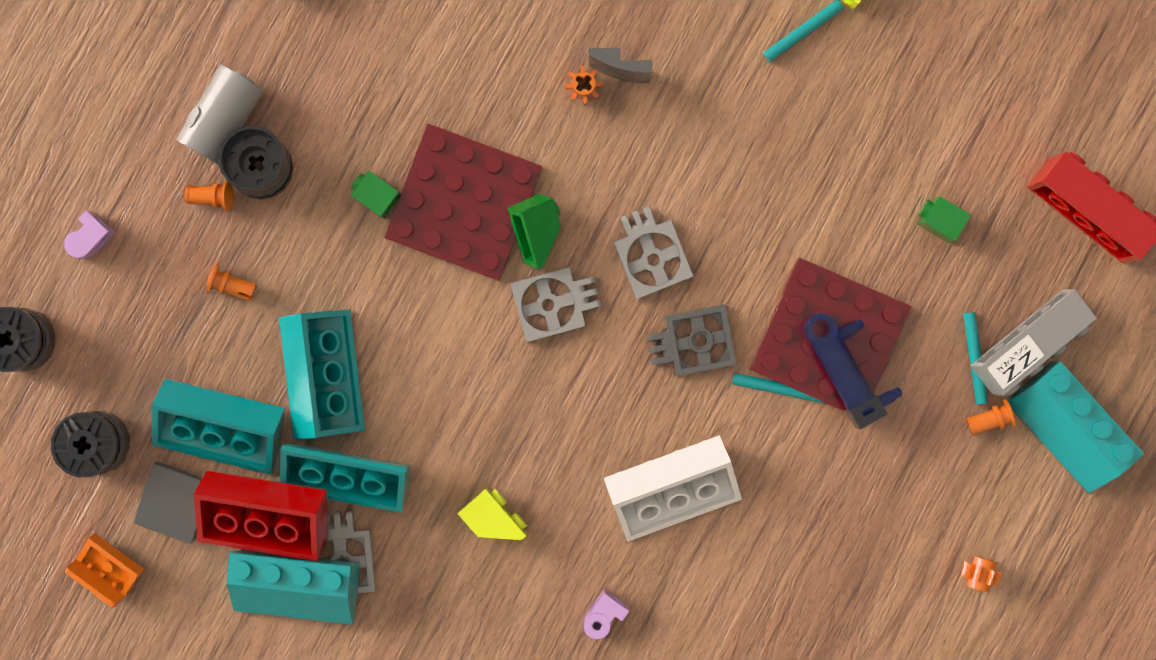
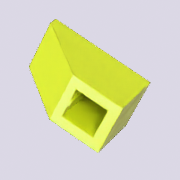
(490, 518)

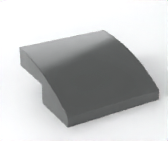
(608, 62)
(169, 503)

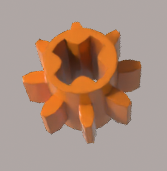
(584, 94)
(981, 574)

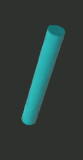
(803, 30)
(974, 353)
(769, 386)

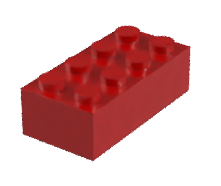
(1095, 207)
(261, 515)

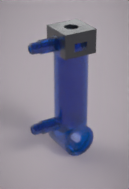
(844, 372)

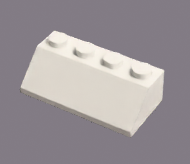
(673, 488)

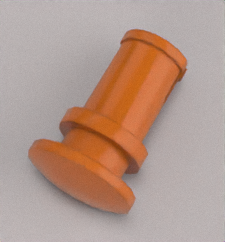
(214, 195)
(229, 284)
(992, 419)

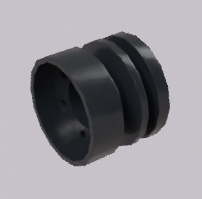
(243, 150)
(31, 336)
(107, 438)

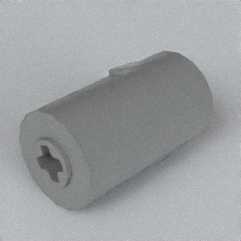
(219, 112)

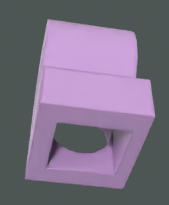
(89, 237)
(602, 613)

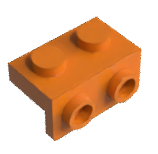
(104, 571)

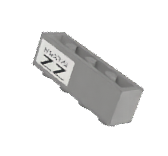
(1034, 342)

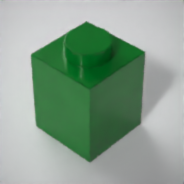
(375, 193)
(943, 219)

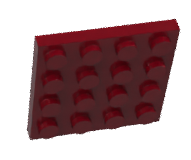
(460, 201)
(811, 290)

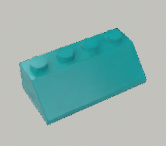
(321, 374)
(216, 426)
(1074, 427)
(346, 476)
(293, 586)

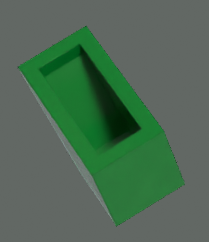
(535, 228)

